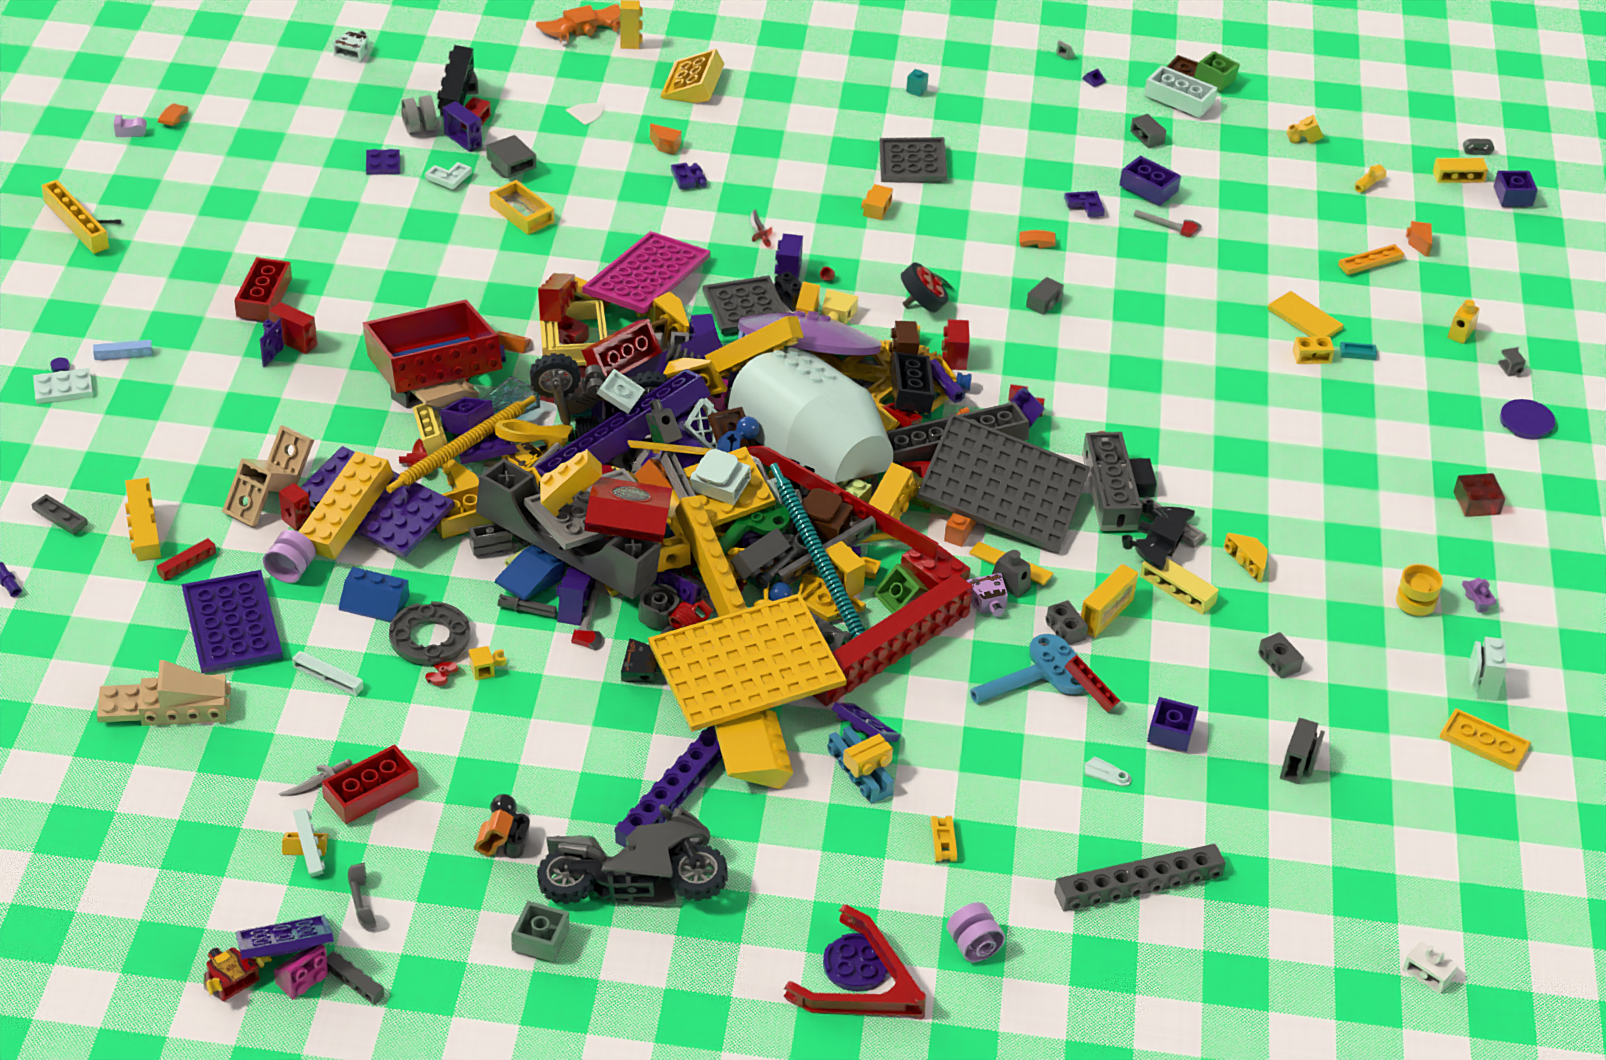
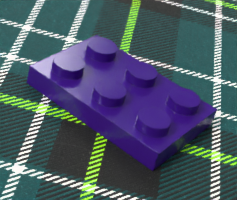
(864, 721)

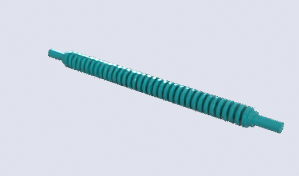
(818, 553)

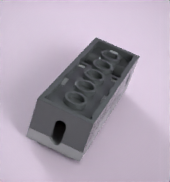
(1111, 481)

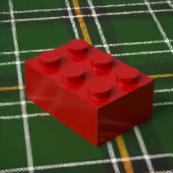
(934, 571)

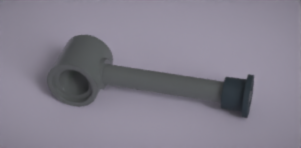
(797, 551)

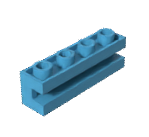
(872, 786)

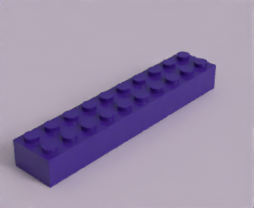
(613, 434)

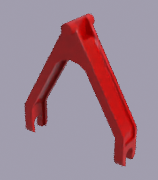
(901, 1000)

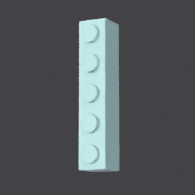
(309, 842)

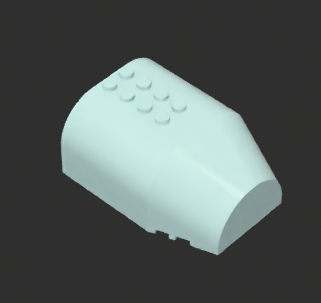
(813, 414)

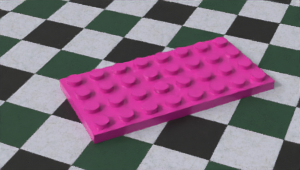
(646, 272)

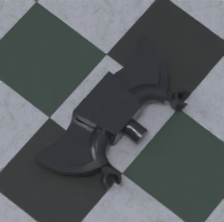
(1162, 535)

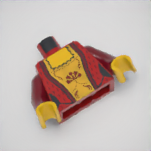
(230, 973)

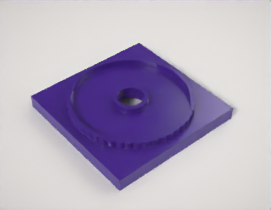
(284, 937)

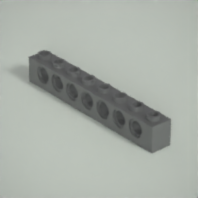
(1139, 877)

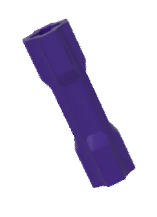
(951, 388)

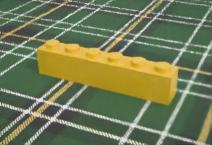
(75, 216)
(765, 340)

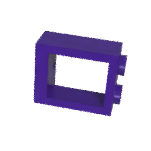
(456, 114)

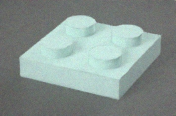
(620, 391)

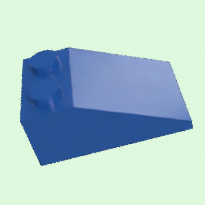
(531, 572)

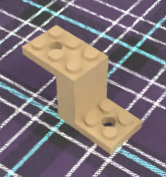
(258, 477)

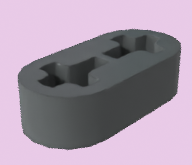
(1478, 146)

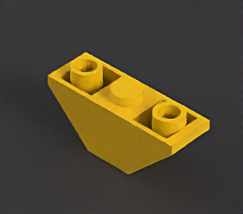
(1248, 553)

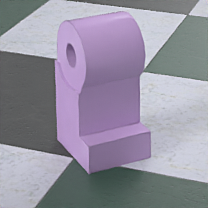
(129, 127)

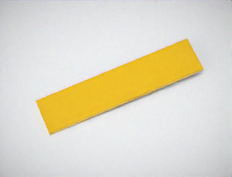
(656, 447)
(992, 554)

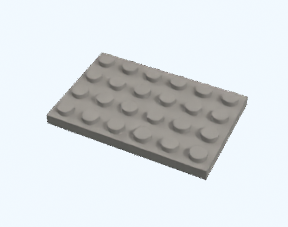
(569, 524)

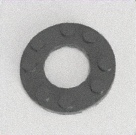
(432, 654)

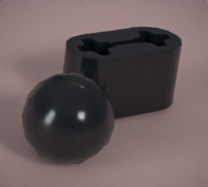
(520, 822)

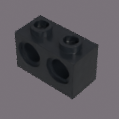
(788, 289)

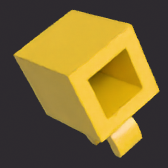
(483, 663)

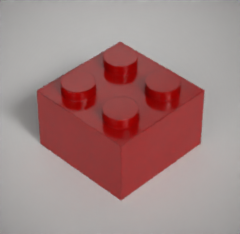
(956, 344)

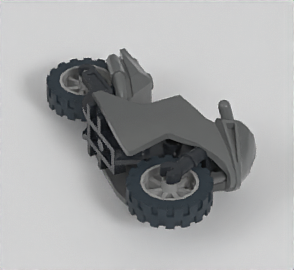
(642, 871)

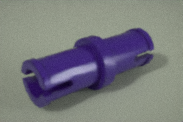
(8, 581)

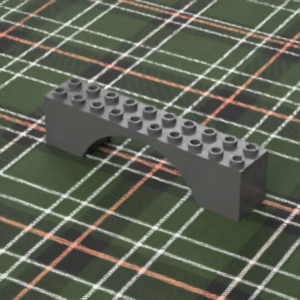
(617, 561)

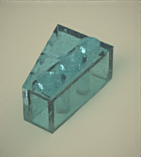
(510, 392)

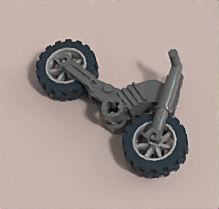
(576, 394)

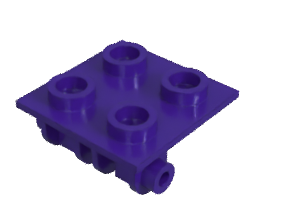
(272, 341)
(1028, 405)

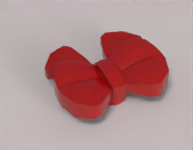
(444, 669)

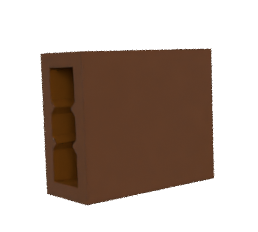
(827, 513)

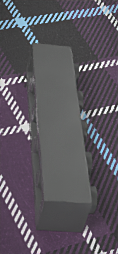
(354, 978)

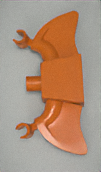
(581, 21)

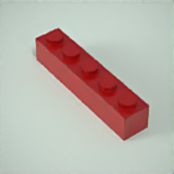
(186, 559)
(1092, 683)

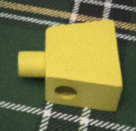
(839, 305)

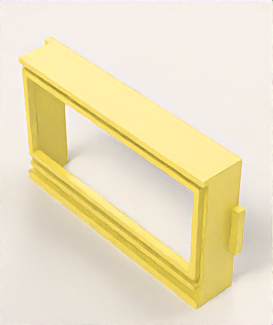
(578, 310)

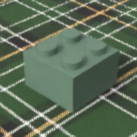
(540, 931)

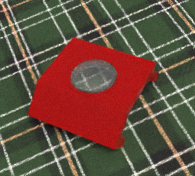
(628, 509)

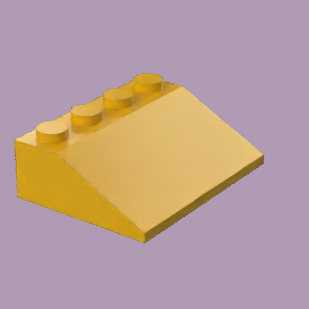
(694, 77)
(755, 749)

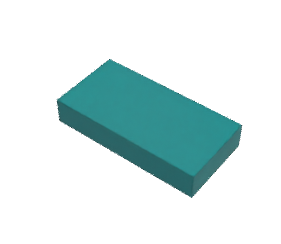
(1358, 351)

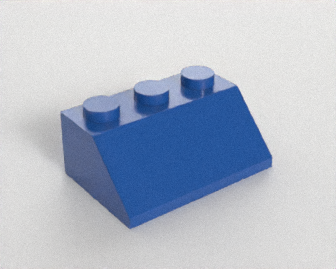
(373, 594)

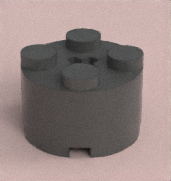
(657, 605)

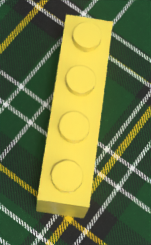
(1181, 585)

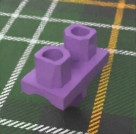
(1478, 592)

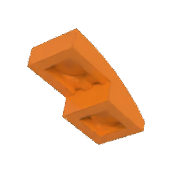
(172, 114)
(1040, 237)

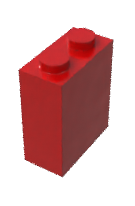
(297, 327)

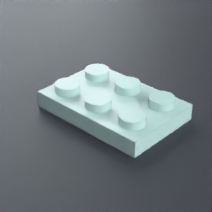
(63, 386)

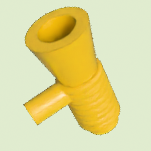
(1375, 174)

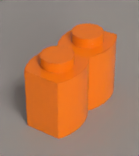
(493, 833)

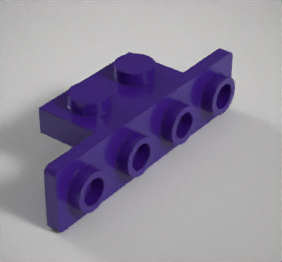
(685, 589)

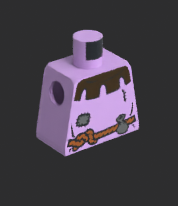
(989, 594)

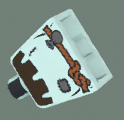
(351, 46)

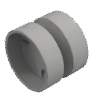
(414, 114)

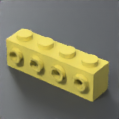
(430, 428)

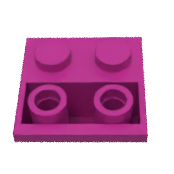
(302, 971)

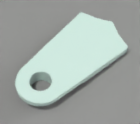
(1106, 772)

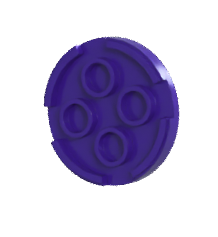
(1527, 418)
(853, 963)

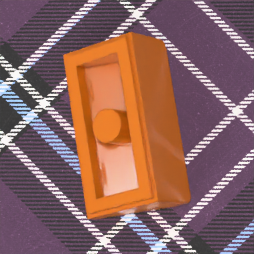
(513, 342)

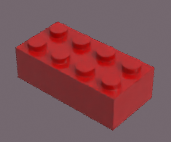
(262, 288)
(624, 348)
(370, 784)

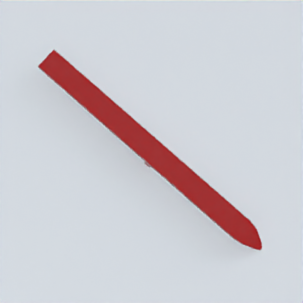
(860, 508)

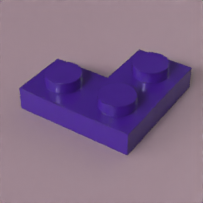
(1088, 199)

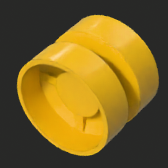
(1419, 589)

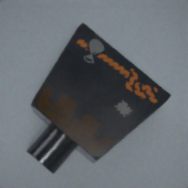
(639, 663)

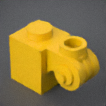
(1307, 127)

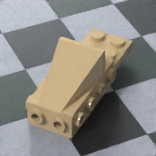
(172, 698)

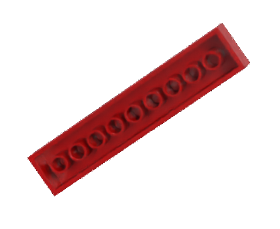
(900, 634)

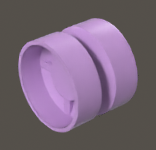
(289, 556)
(975, 932)

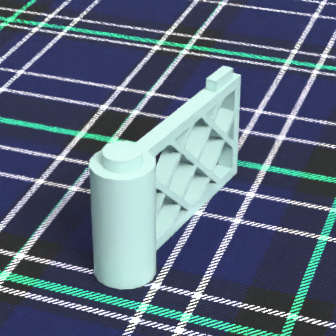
(699, 435)

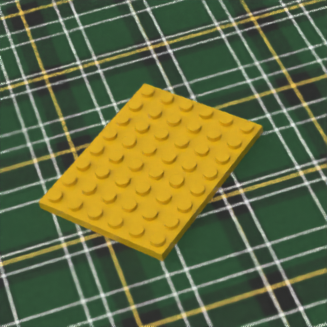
(746, 662)

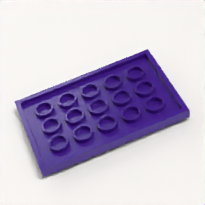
(231, 621)

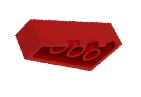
(556, 296)

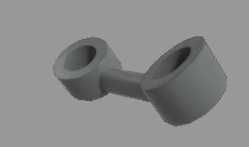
(356, 878)

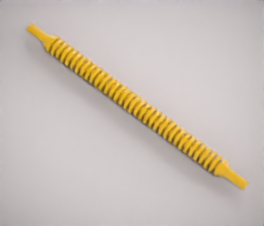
(459, 445)

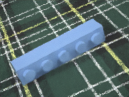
(122, 350)

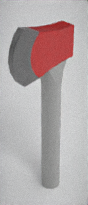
(1187, 229)
(582, 636)

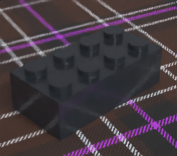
(457, 77)
(912, 382)

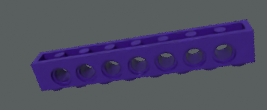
(674, 786)

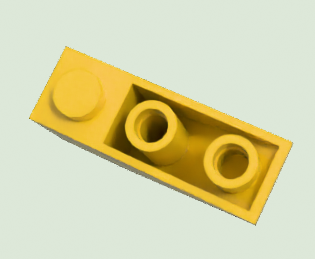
(458, 475)

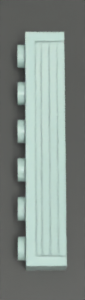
(327, 673)

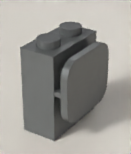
(510, 157)
(1302, 751)

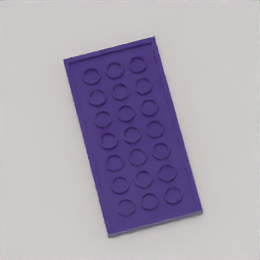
(397, 518)

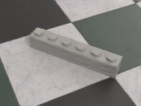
(676, 475)

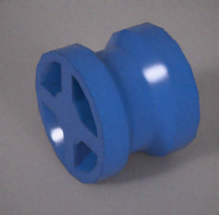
(964, 381)

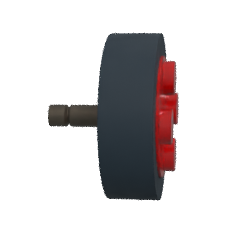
(923, 288)

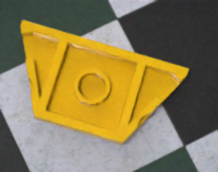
(819, 599)

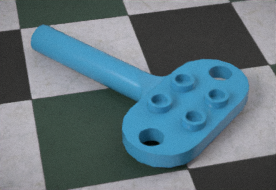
(1048, 665)

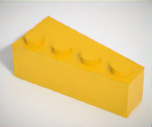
(141, 520)

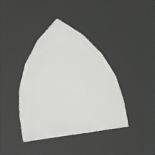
(586, 112)

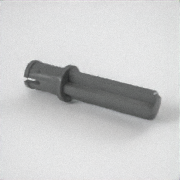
(527, 606)

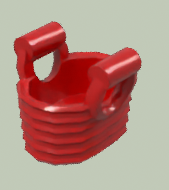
(685, 614)

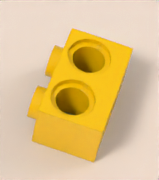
(1313, 350)

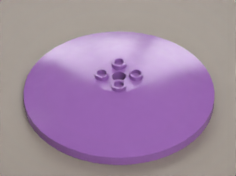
(819, 333)

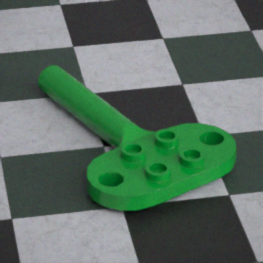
(760, 522)

